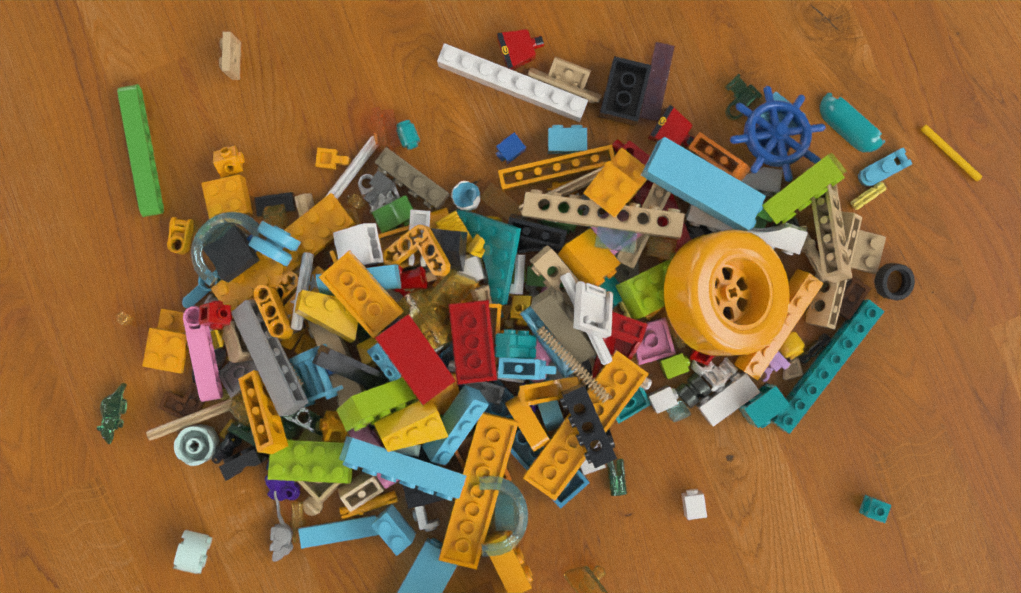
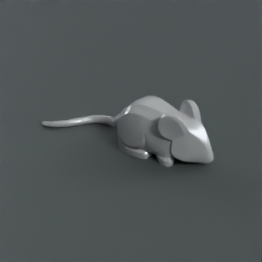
(281, 536)

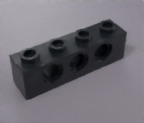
(604, 452)

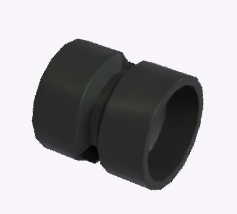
(693, 390)

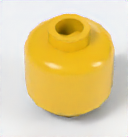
(792, 346)

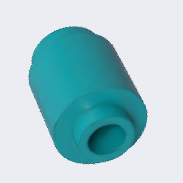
(407, 134)

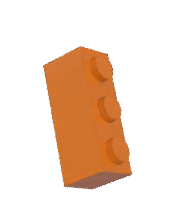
(719, 157)

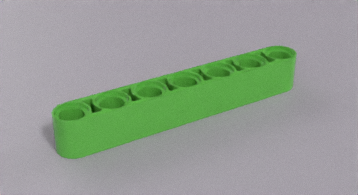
(140, 150)

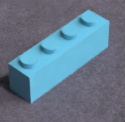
(458, 423)

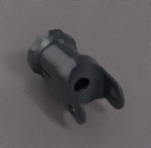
(225, 448)

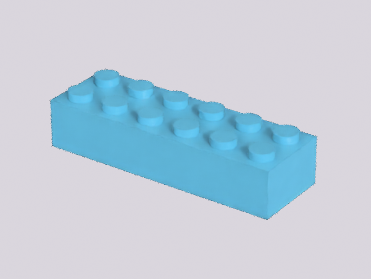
(402, 467)

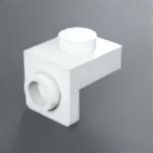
(420, 515)

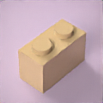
(360, 490)

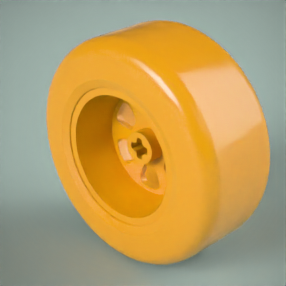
(755, 282)

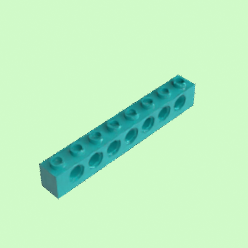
(827, 364)

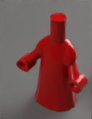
(412, 279)

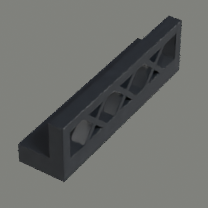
(349, 367)

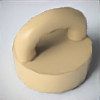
(311, 506)

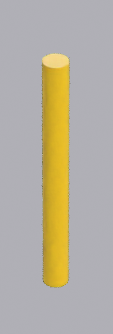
(951, 153)

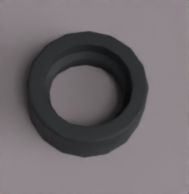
(907, 285)

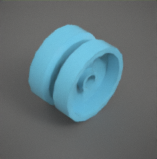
(274, 243)

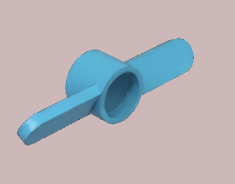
(198, 292)

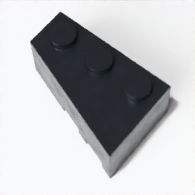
(538, 234)

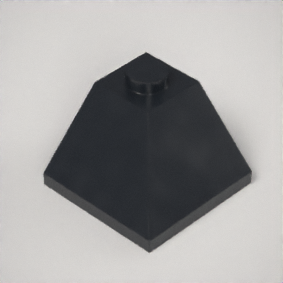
(453, 245)

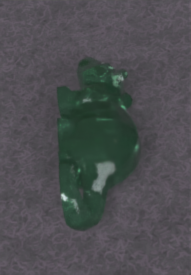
(111, 410)

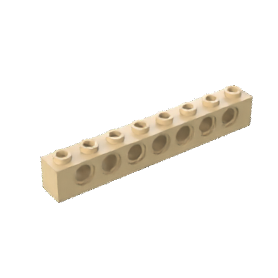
(532, 210)

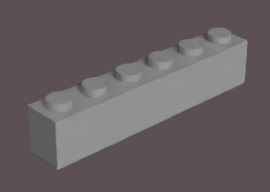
(269, 359)

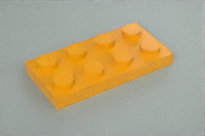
(361, 294)

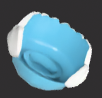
(466, 196)

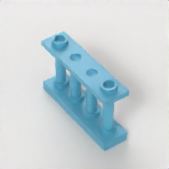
(313, 380)

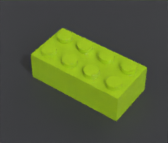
(808, 185)
(644, 291)
(375, 404)
(309, 462)

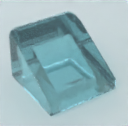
(678, 412)

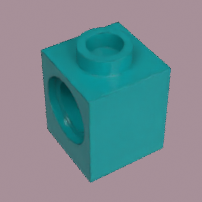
(875, 508)

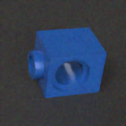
(510, 148)

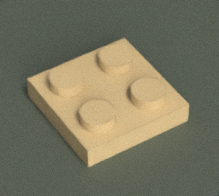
(230, 55)
(868, 252)

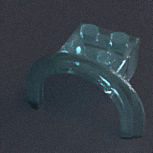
(214, 230)
(510, 514)

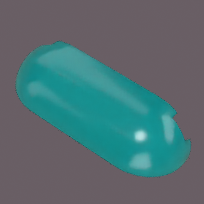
(850, 124)

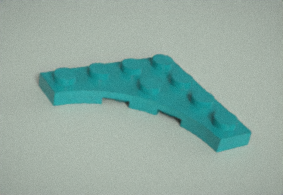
(500, 251)

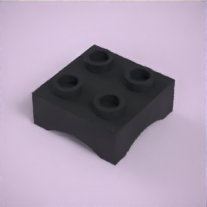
(231, 254)
(236, 463)

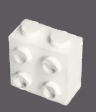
(361, 241)

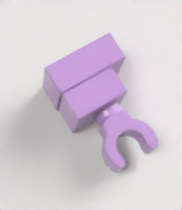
(776, 363)

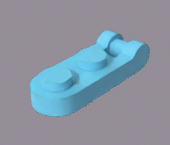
(883, 168)

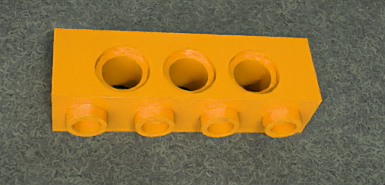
(262, 415)

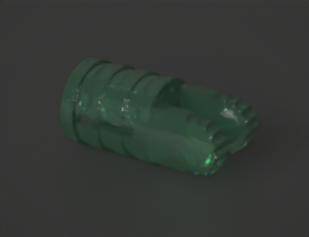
(617, 481)

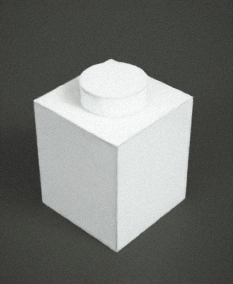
(663, 399)
(694, 504)

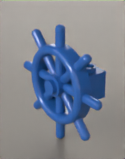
(771, 140)

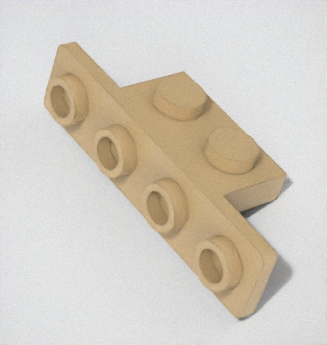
(567, 77)

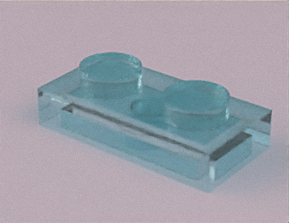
(615, 240)

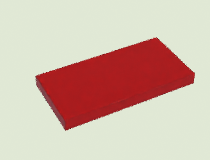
(472, 342)
(415, 359)

